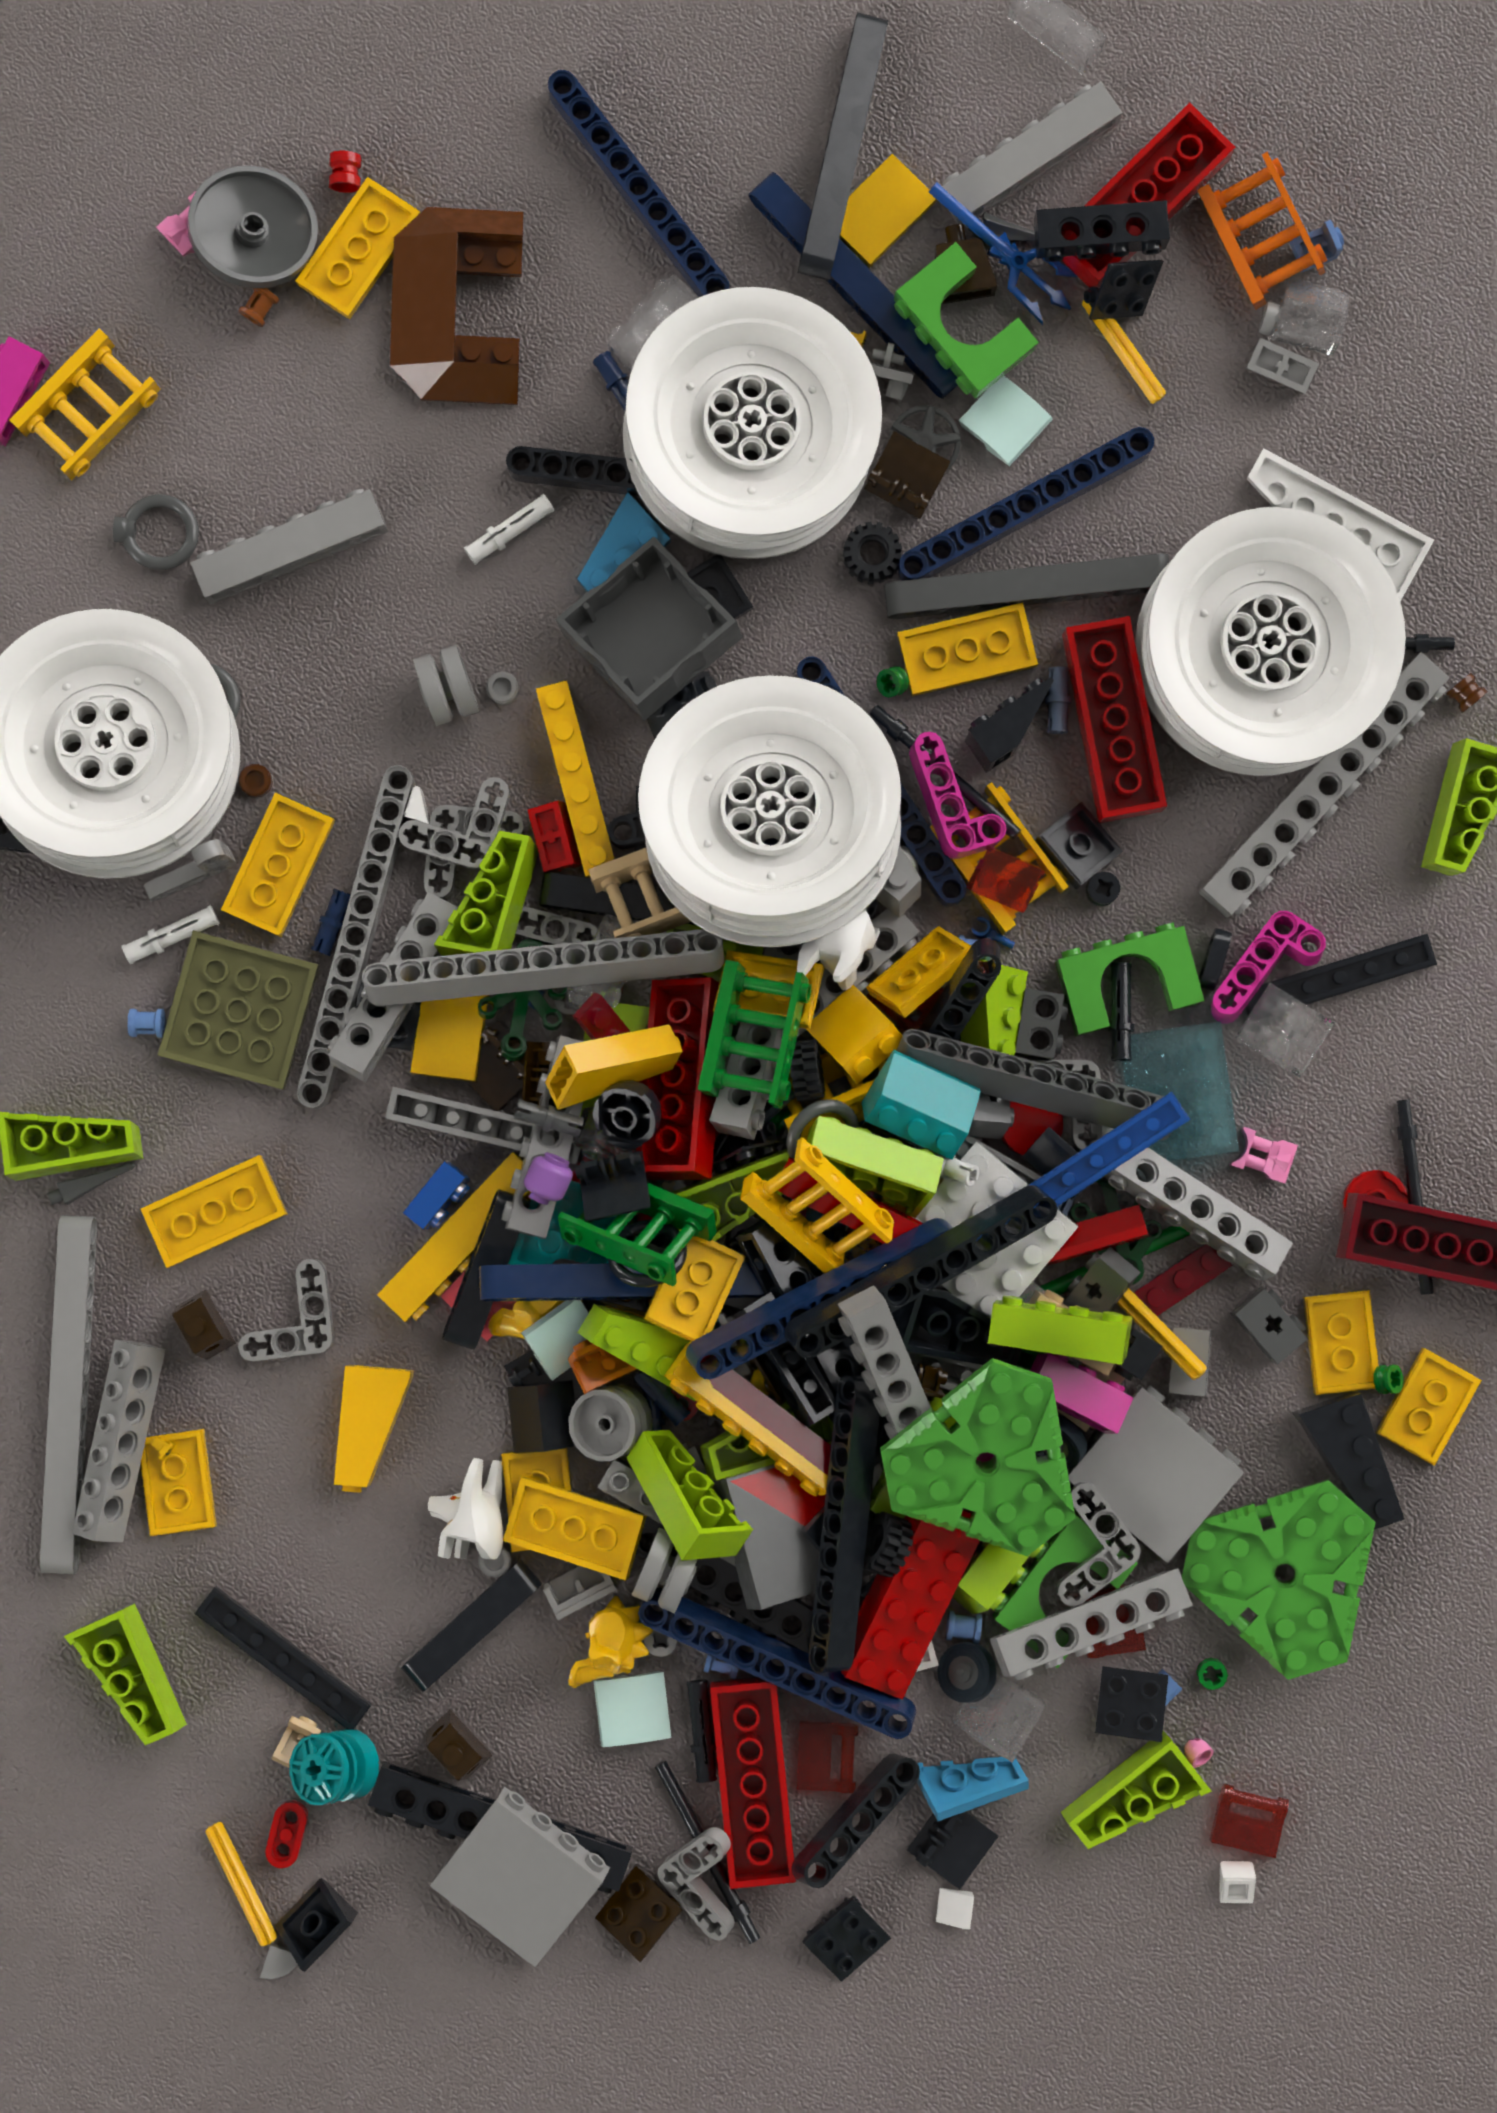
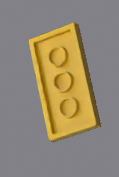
(356, 248)
(967, 649)
(278, 864)
(214, 1211)
(574, 1528)

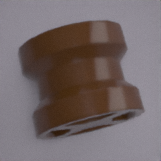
(1466, 692)

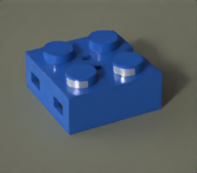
(443, 1188)

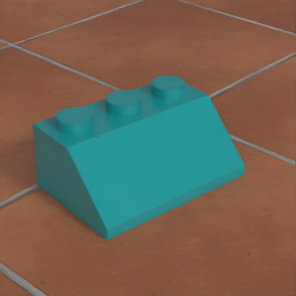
(921, 1104)

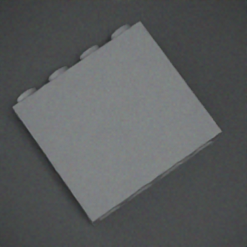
(1158, 1473)
(520, 1876)

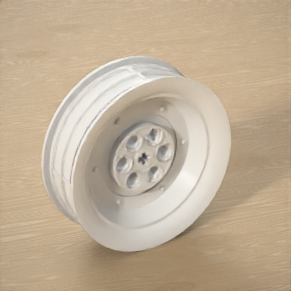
(793, 359)
(1299, 570)
(728, 747)
(178, 778)

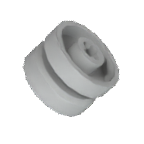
(447, 685)
(609, 1421)
(664, 1570)

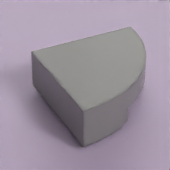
(278, 1962)

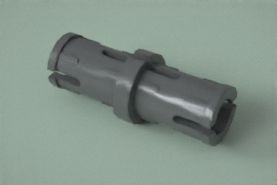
(548, 1118)

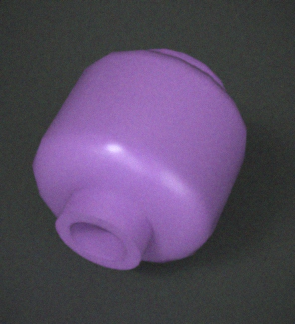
(548, 1178)

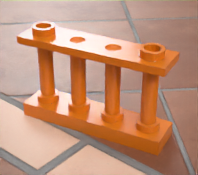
(1231, 229)

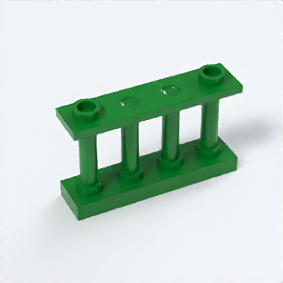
(728, 1013)
(665, 1210)

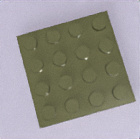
(238, 1010)

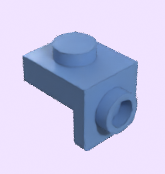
(1329, 239)

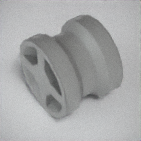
(652, 1644)

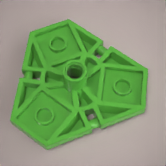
(1012, 1497)
(1300, 1620)

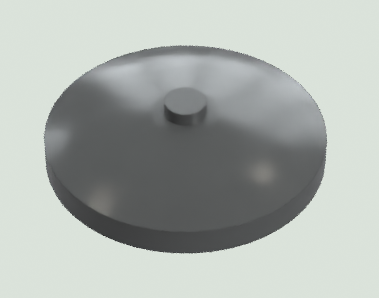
(252, 226)

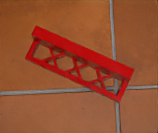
(1102, 1233)

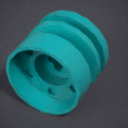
(334, 1767)

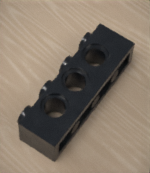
(1147, 216)
(796, 1377)

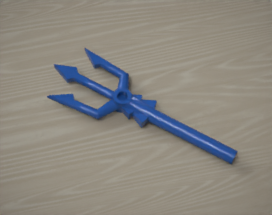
(1007, 254)

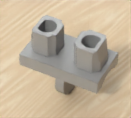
(898, 378)

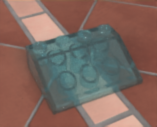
(1195, 1069)

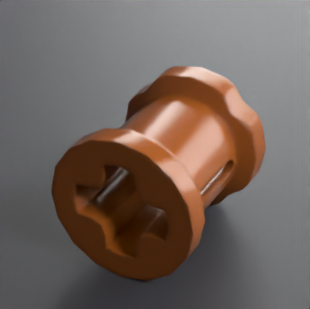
(258, 306)

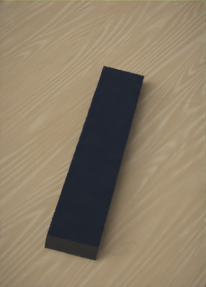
(1355, 971)
(283, 1658)

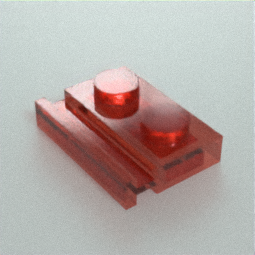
(1005, 879)

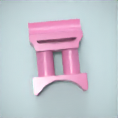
(176, 232)
(1277, 1160)

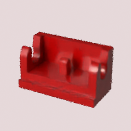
(554, 837)

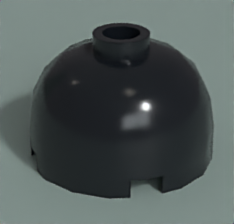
(633, 1113)

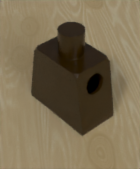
(983, 281)
(202, 1326)
(456, 1746)

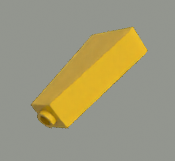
(593, 1065)
(367, 1418)

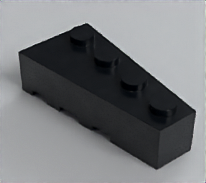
(1351, 1451)

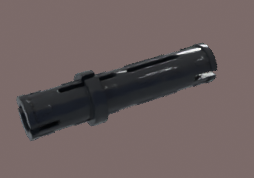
(1121, 1012)
(704, 1767)

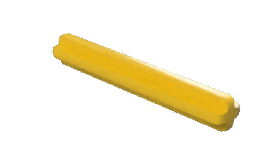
(1129, 357)
(1162, 1335)
(241, 1884)

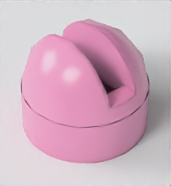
(1197, 1752)

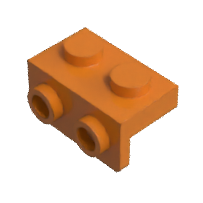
(596, 1366)

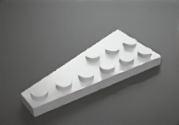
(1393, 542)

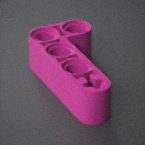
(950, 795)
(1260, 969)

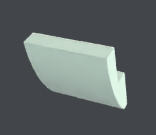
(1005, 420)
(556, 1335)
(632, 1709)

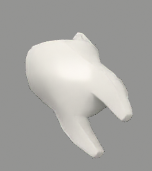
(841, 950)
(472, 1514)

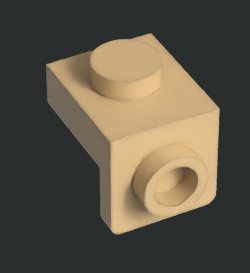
(295, 1731)

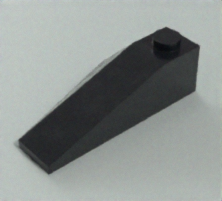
(949, 1329)

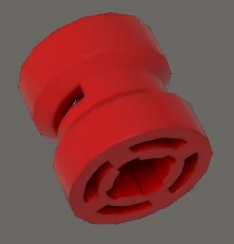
(345, 171)

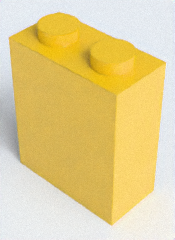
(855, 1034)

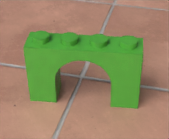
(974, 365)
(1164, 950)
(1070, 1544)

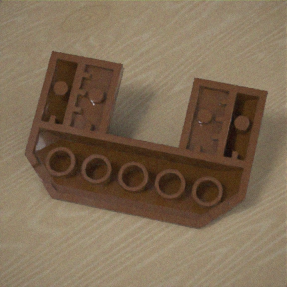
(424, 303)

